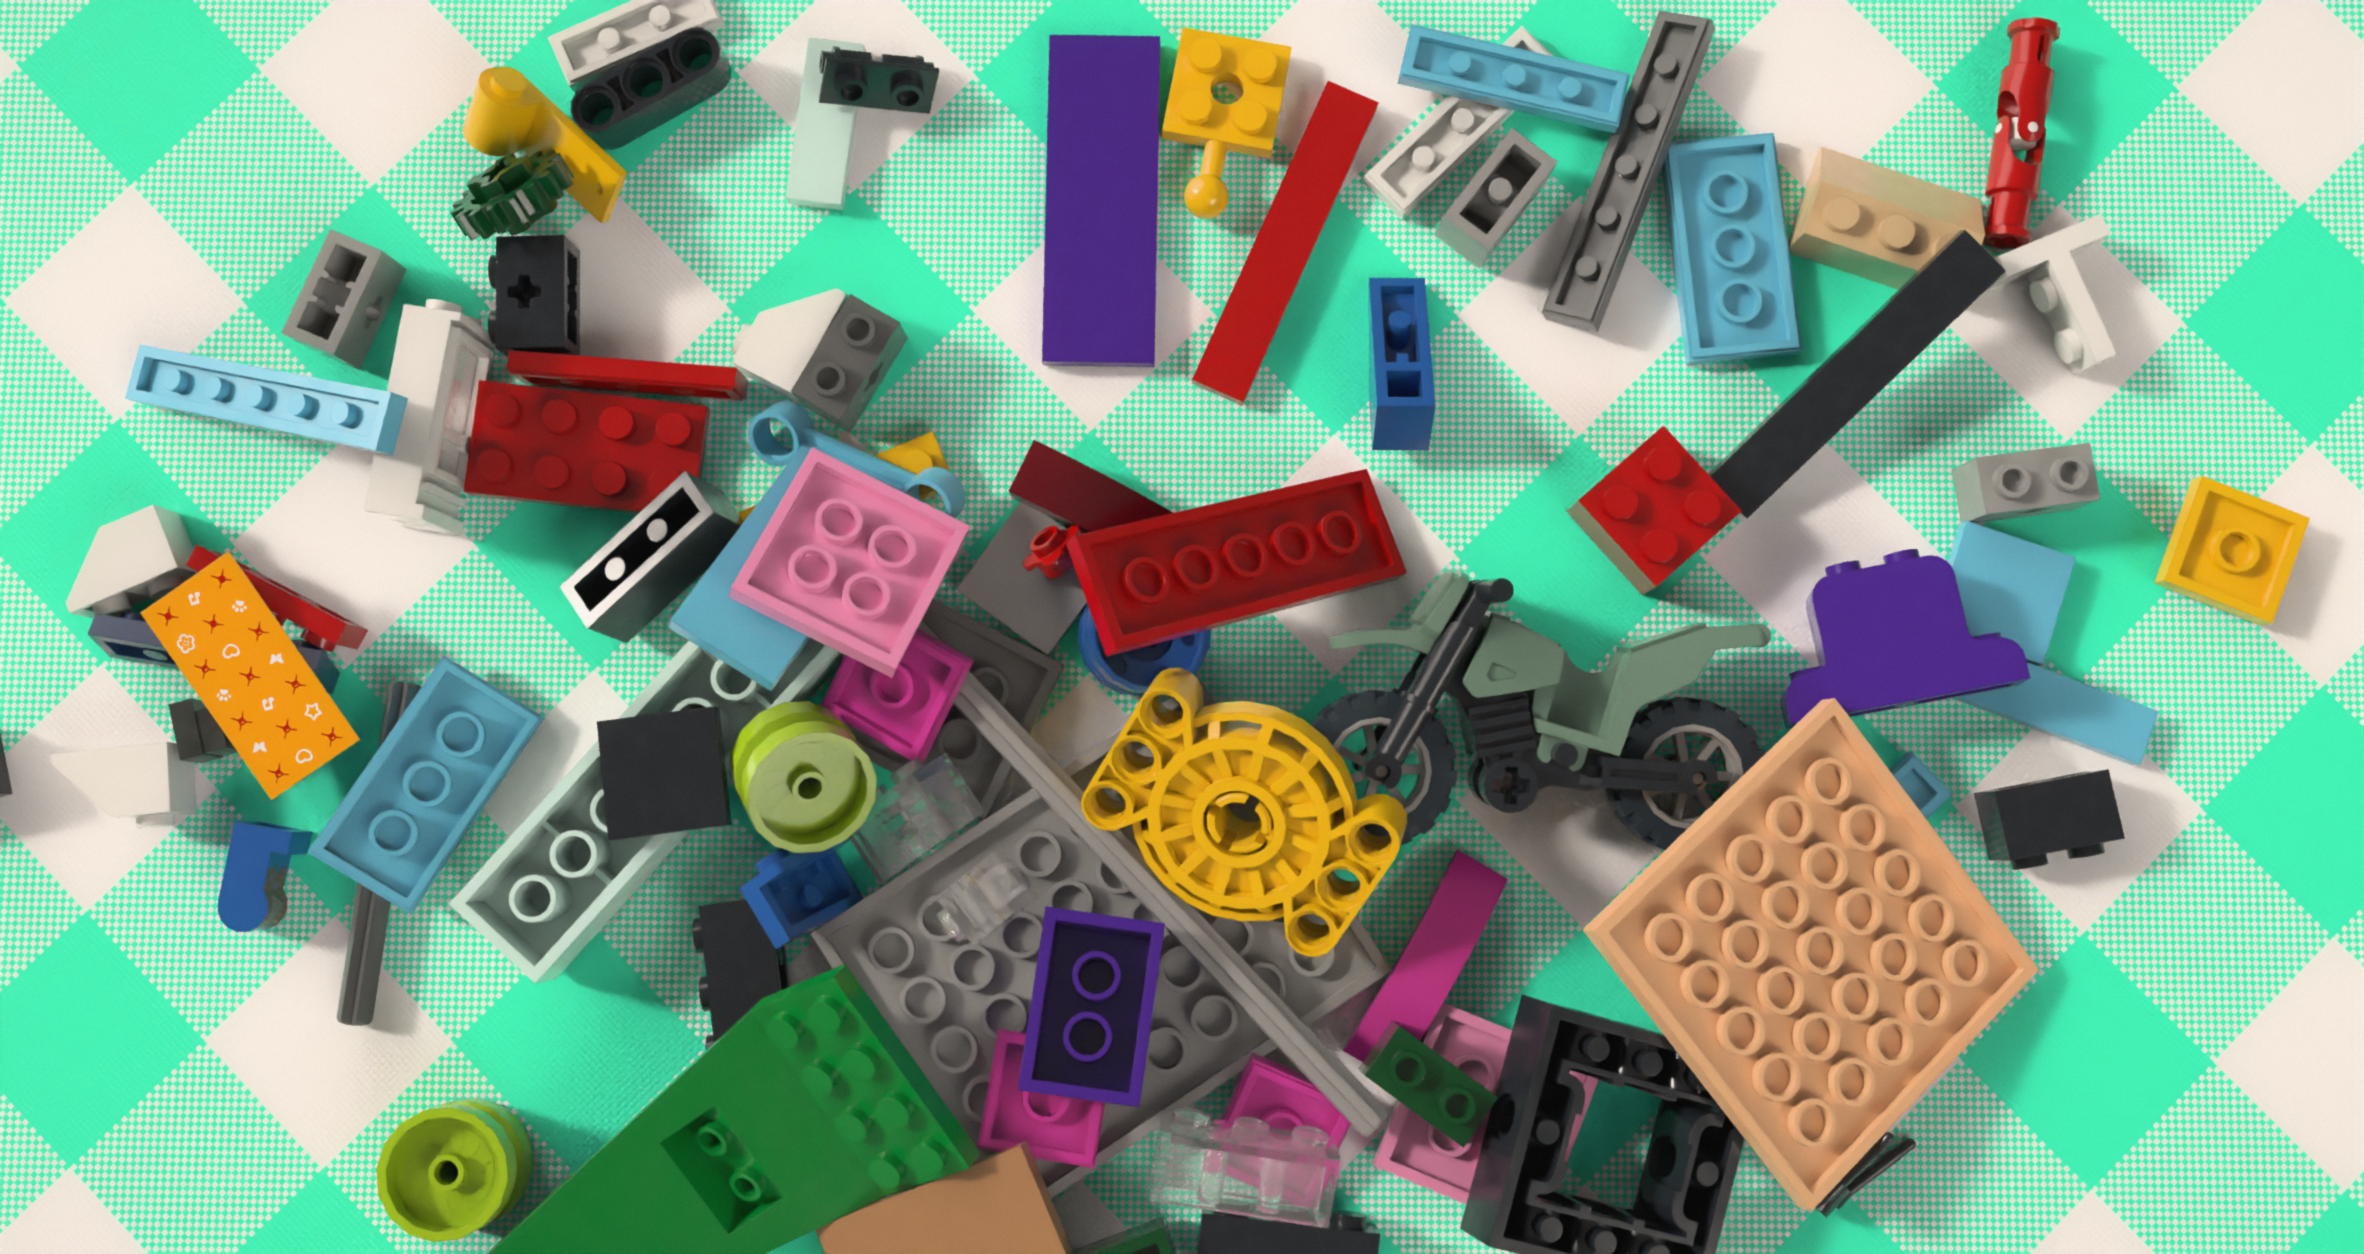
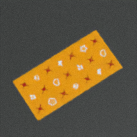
(250, 675)

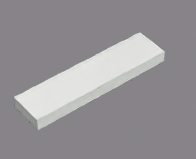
(1439, 144)

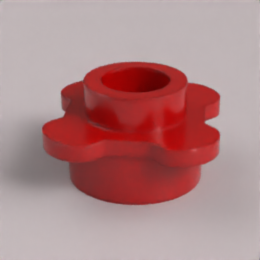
(1051, 552)

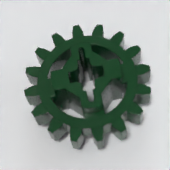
(512, 194)

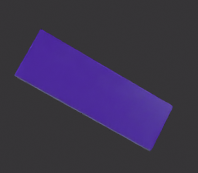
(1101, 201)

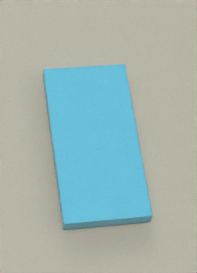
(1730, 249)
(729, 629)
(426, 785)

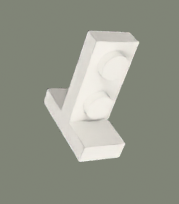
(2061, 292)

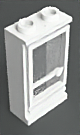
(438, 370)

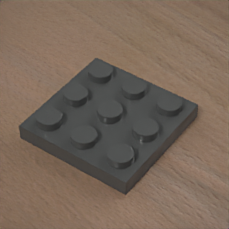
(1010, 672)

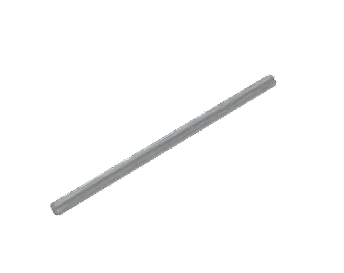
(1180, 918)

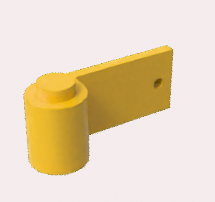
(516, 116)

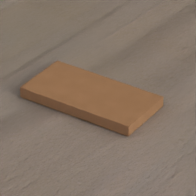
(985, 1209)

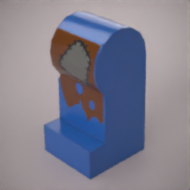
(256, 873)

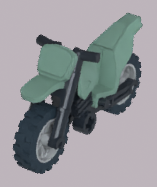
(1540, 714)

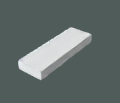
(626, 32)

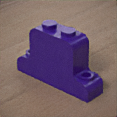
(1896, 640)

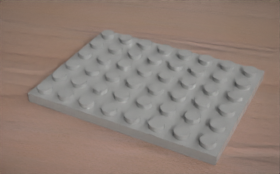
(955, 996)

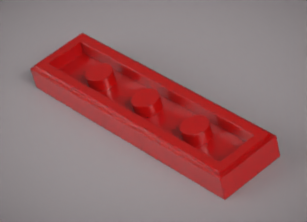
(627, 375)

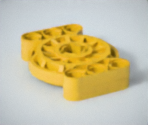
(1235, 865)

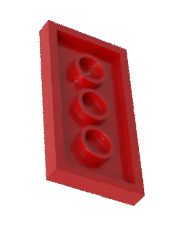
(580, 447)

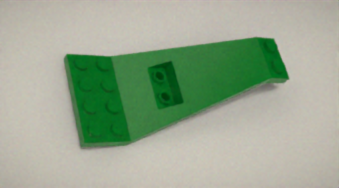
(760, 1138)

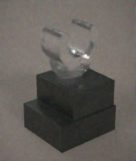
(198, 733)

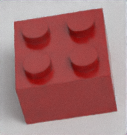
(1653, 511)

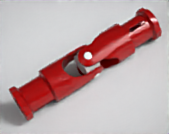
(2021, 117)

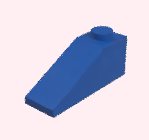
(1400, 365)

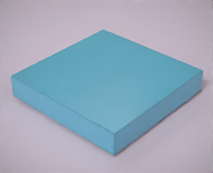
(2010, 586)

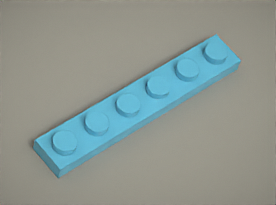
(268, 399)

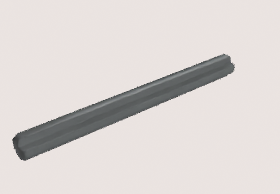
(369, 910)

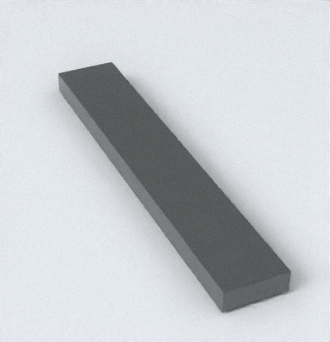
(1628, 170)

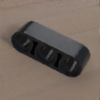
(623, 87)

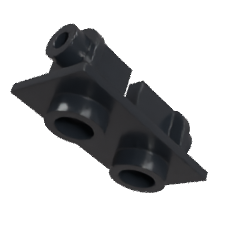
(892, 84)

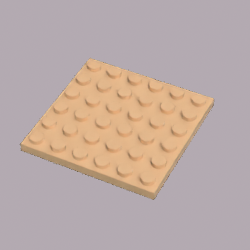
(1813, 952)

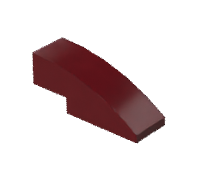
(1077, 492)

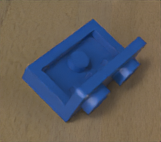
(799, 892)

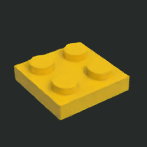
(2232, 550)

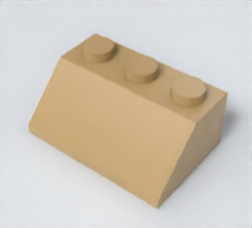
(1877, 219)

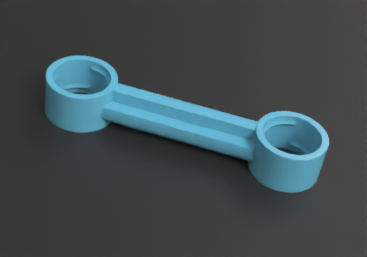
(805, 435)

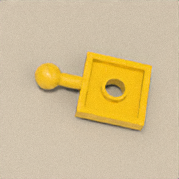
(1237, 127)

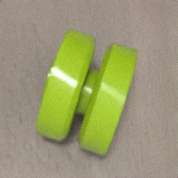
(802, 777)
(420, 1176)

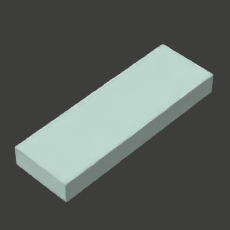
(821, 138)

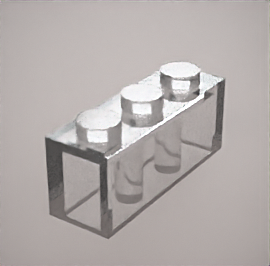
(1244, 1168)

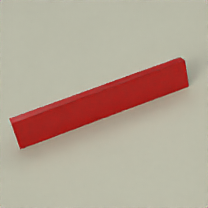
(1285, 243)

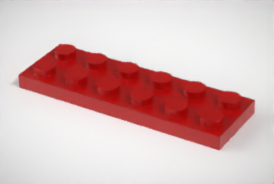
(1234, 560)

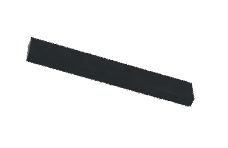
(1856, 372)

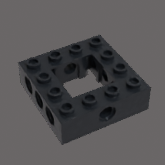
(1530, 1125)

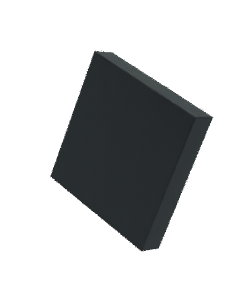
(664, 773)

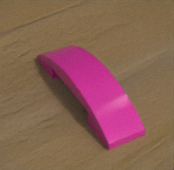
(1432, 954)

